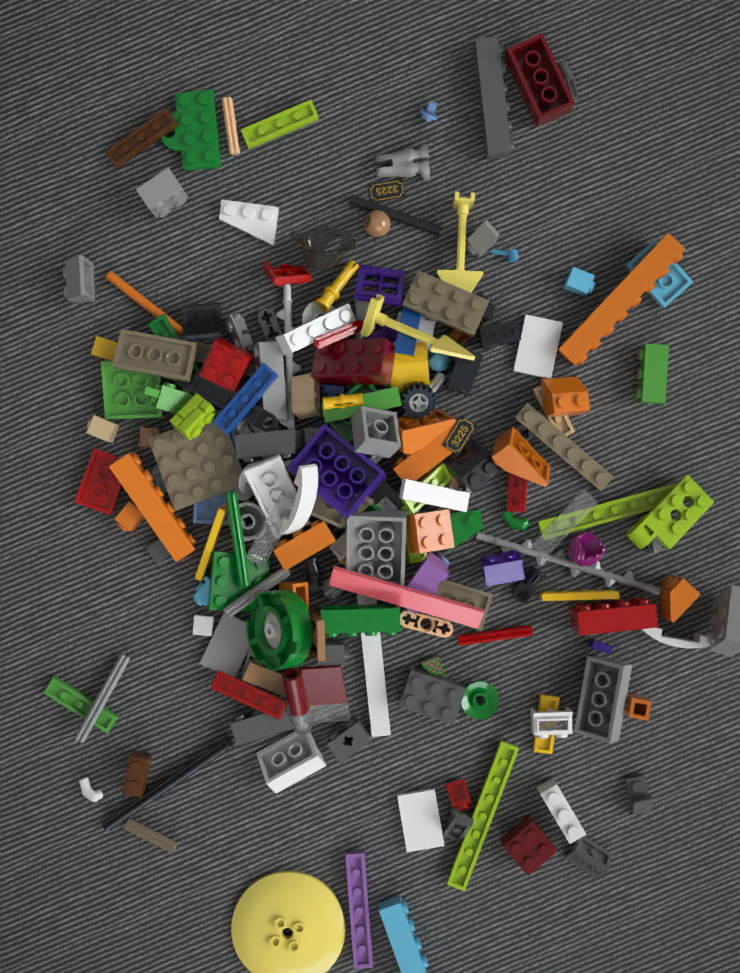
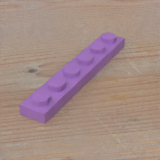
(359, 909)

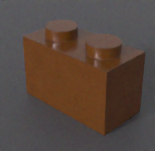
(137, 773)

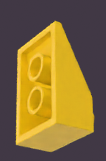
(410, 368)

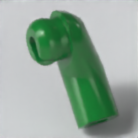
(515, 523)

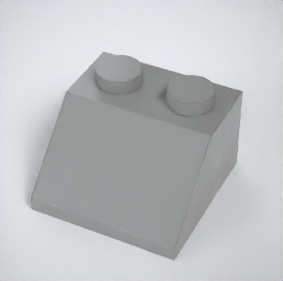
(79, 280)

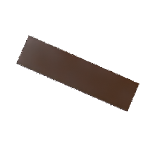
(141, 138)

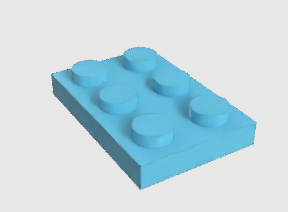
(670, 285)

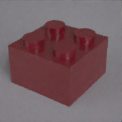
(528, 845)

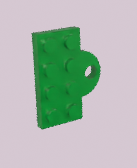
(197, 131)

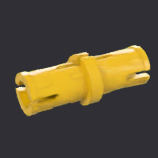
(342, 401)

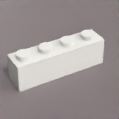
(305, 333)

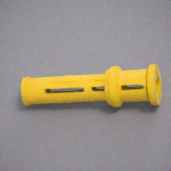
(332, 292)

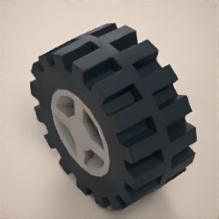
(420, 406)

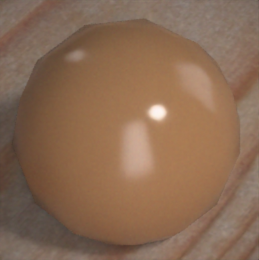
(377, 223)

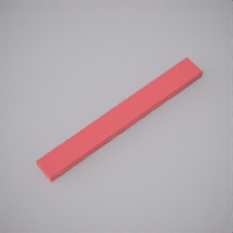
(406, 597)

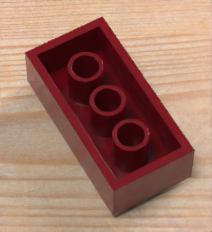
(539, 80)
(354, 362)

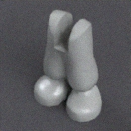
(403, 163)

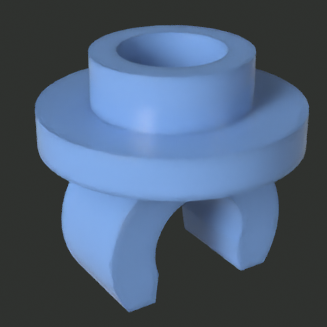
(428, 114)

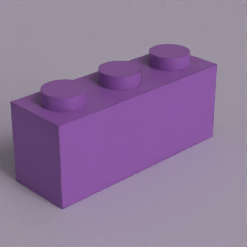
(428, 575)

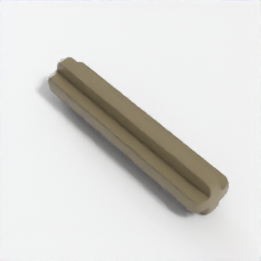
(150, 835)

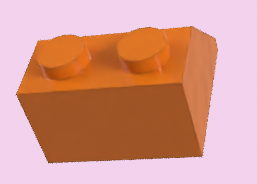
(564, 397)
(676, 597)

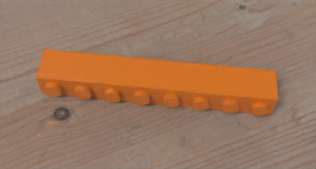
(624, 296)

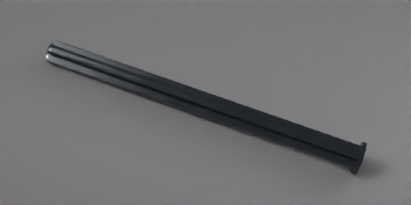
(168, 784)

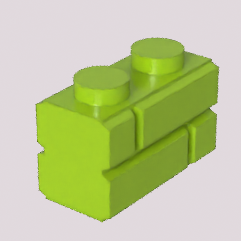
(193, 417)

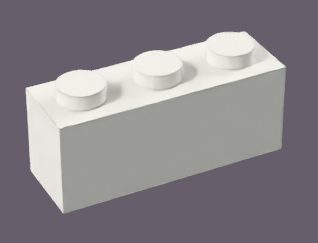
(561, 810)

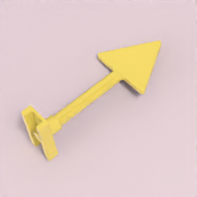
(460, 278)
(443, 345)

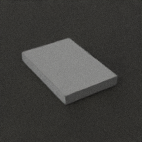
(227, 646)

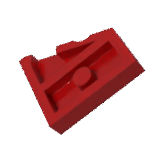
(287, 274)

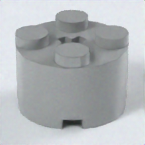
(252, 509)

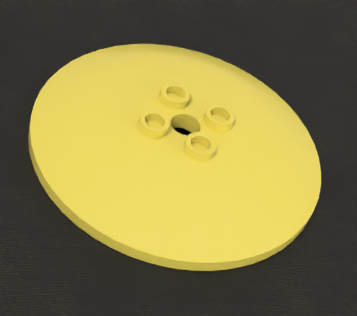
(291, 902)

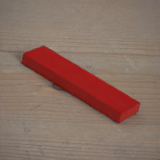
(249, 695)

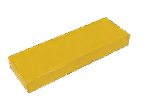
(546, 745)

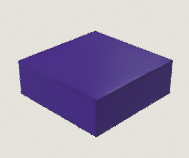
(600, 646)

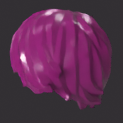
(585, 549)

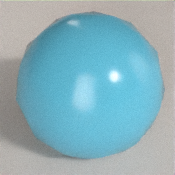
(439, 361)

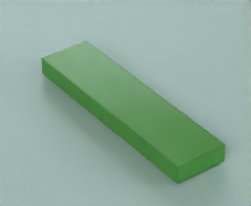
(380, 399)
(78, 703)

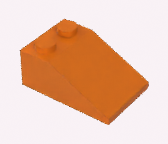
(419, 432)
(520, 458)

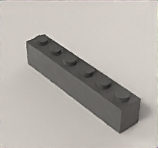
(492, 97)

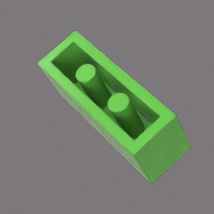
(652, 374)

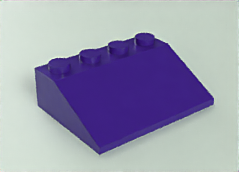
(343, 474)

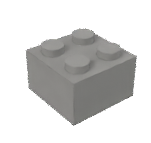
(162, 193)
(375, 432)

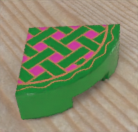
(433, 665)

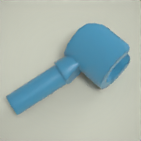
(512, 254)

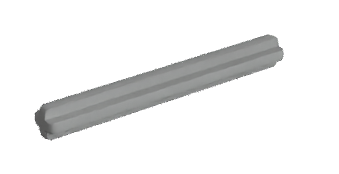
(102, 698)

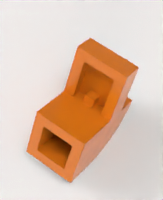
(638, 706)

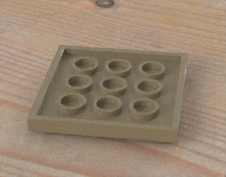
(196, 467)

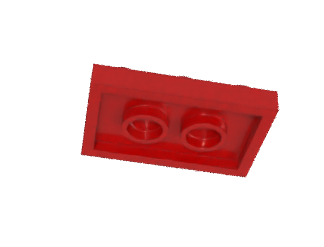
(99, 485)

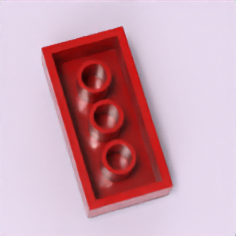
(614, 616)

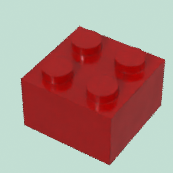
(227, 365)

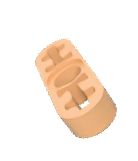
(438, 632)

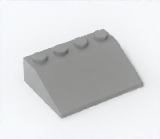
(378, 544)

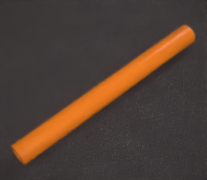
(141, 300)

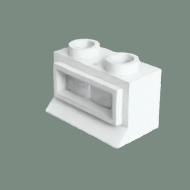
(551, 723)

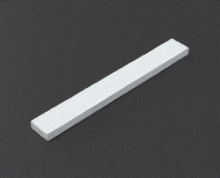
(375, 679)

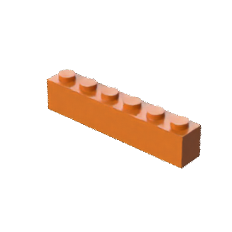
(153, 506)

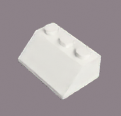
(290, 760)

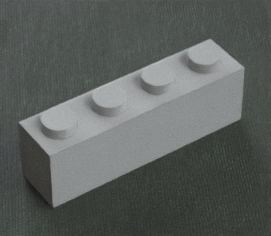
(275, 397)

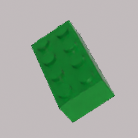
(361, 619)

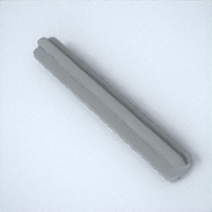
(248, 597)

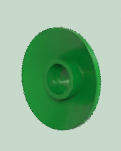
(484, 708)

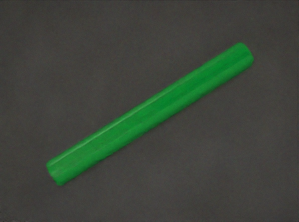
(238, 539)

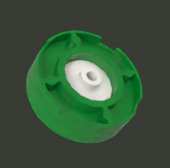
(279, 629)

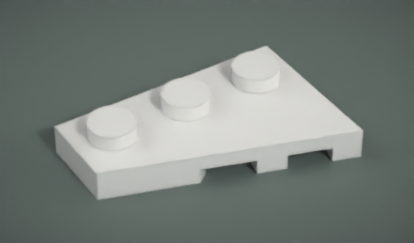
(251, 218)

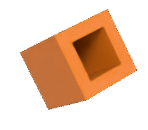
(129, 517)

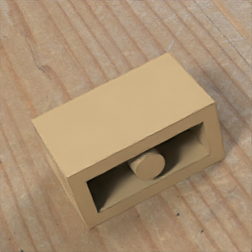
(305, 396)

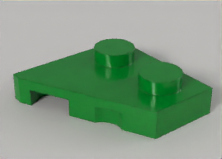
(465, 525)

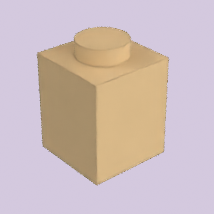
(102, 428)

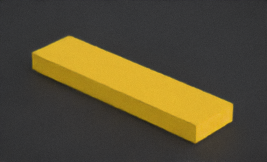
(211, 542)
(578, 595)

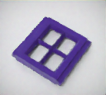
(381, 273)

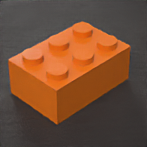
(304, 544)

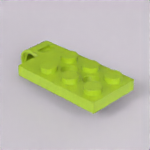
(658, 521)

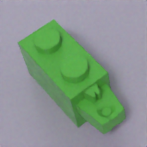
(167, 397)

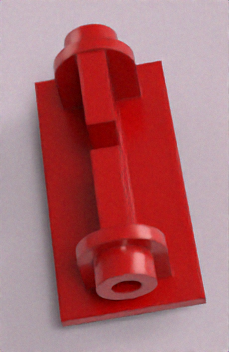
(516, 494)

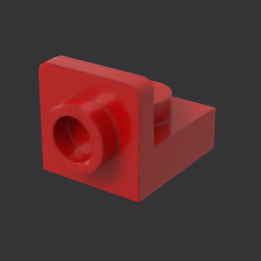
(458, 795)

